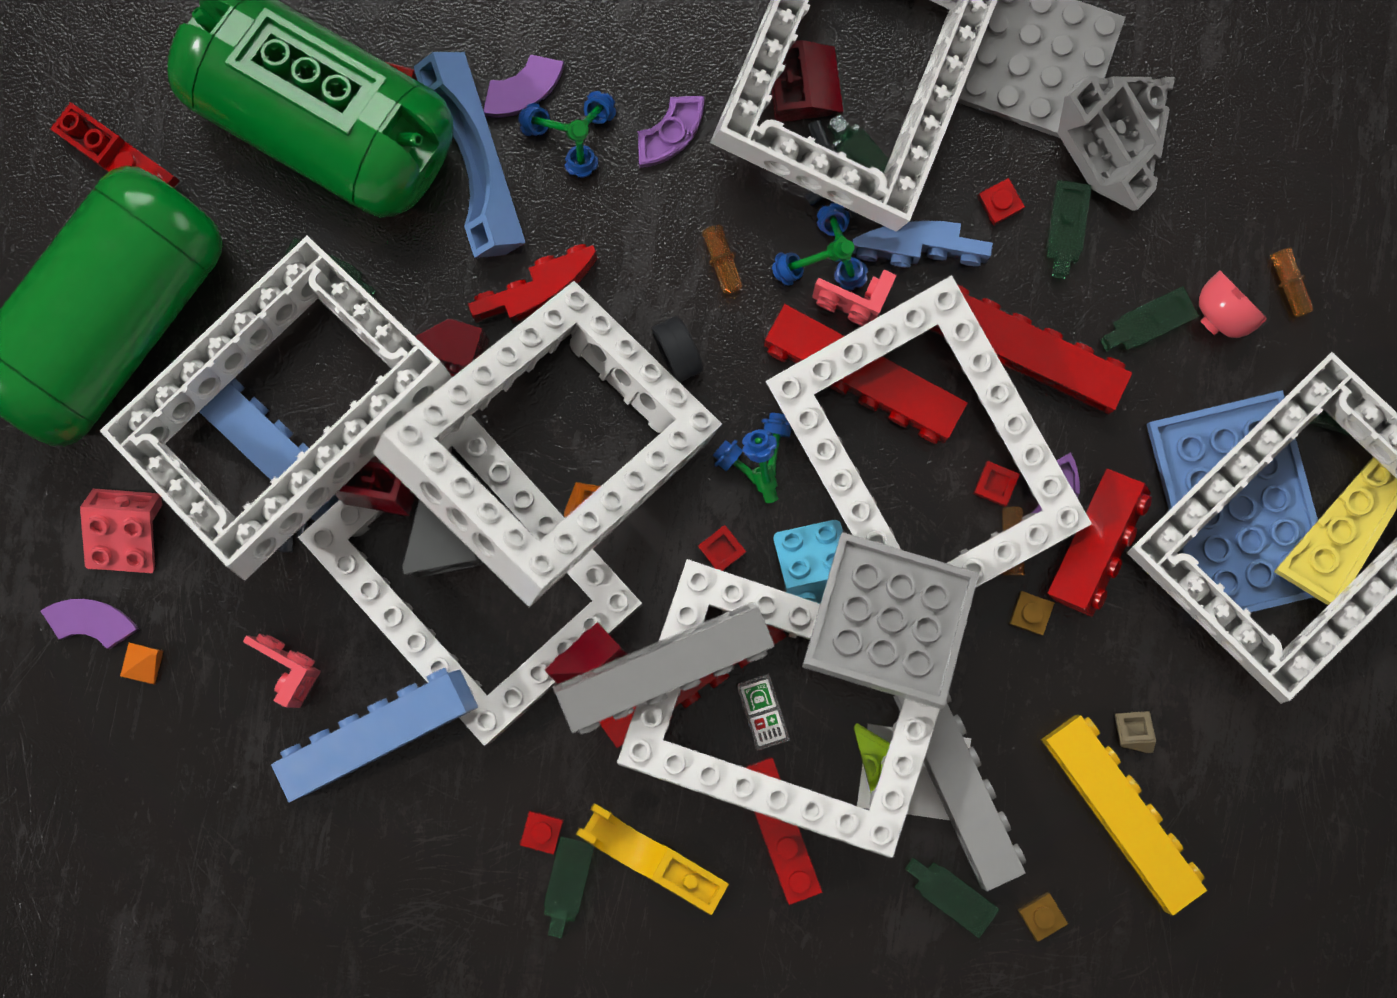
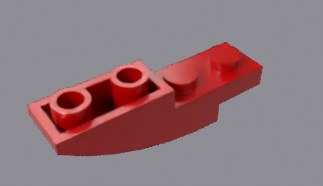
(104, 145)
(548, 278)

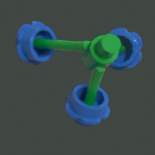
(579, 158)
(850, 271)
(759, 448)

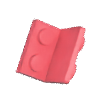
(859, 309)
(119, 530)
(291, 687)

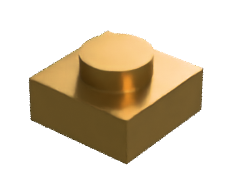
(1031, 613)
(1042, 916)

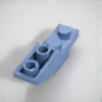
(935, 238)

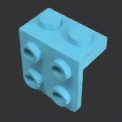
(807, 557)

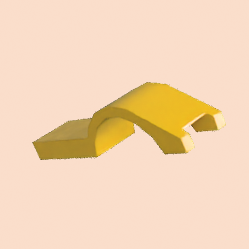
(653, 860)

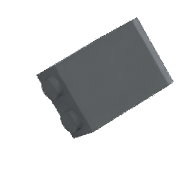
(435, 547)

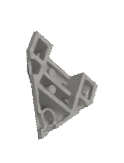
(1117, 134)

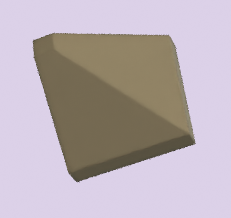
(1136, 731)

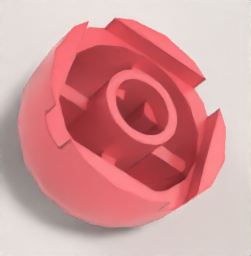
(1228, 309)

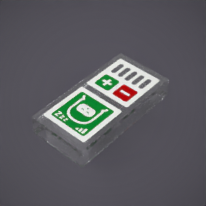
(763, 712)

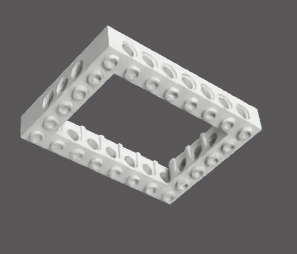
(879, 196)
(947, 307)
(221, 355)
(471, 512)
(610, 597)
(1282, 673)
(649, 754)

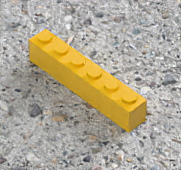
(1124, 814)

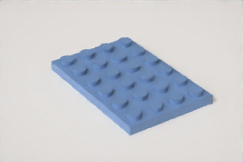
(1260, 522)

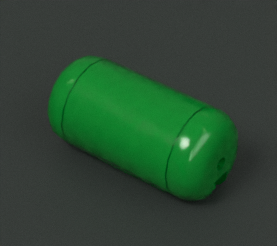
(312, 102)
(99, 302)

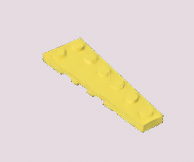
(1343, 536)

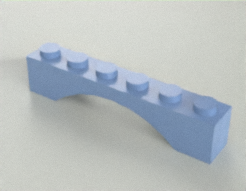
(491, 216)

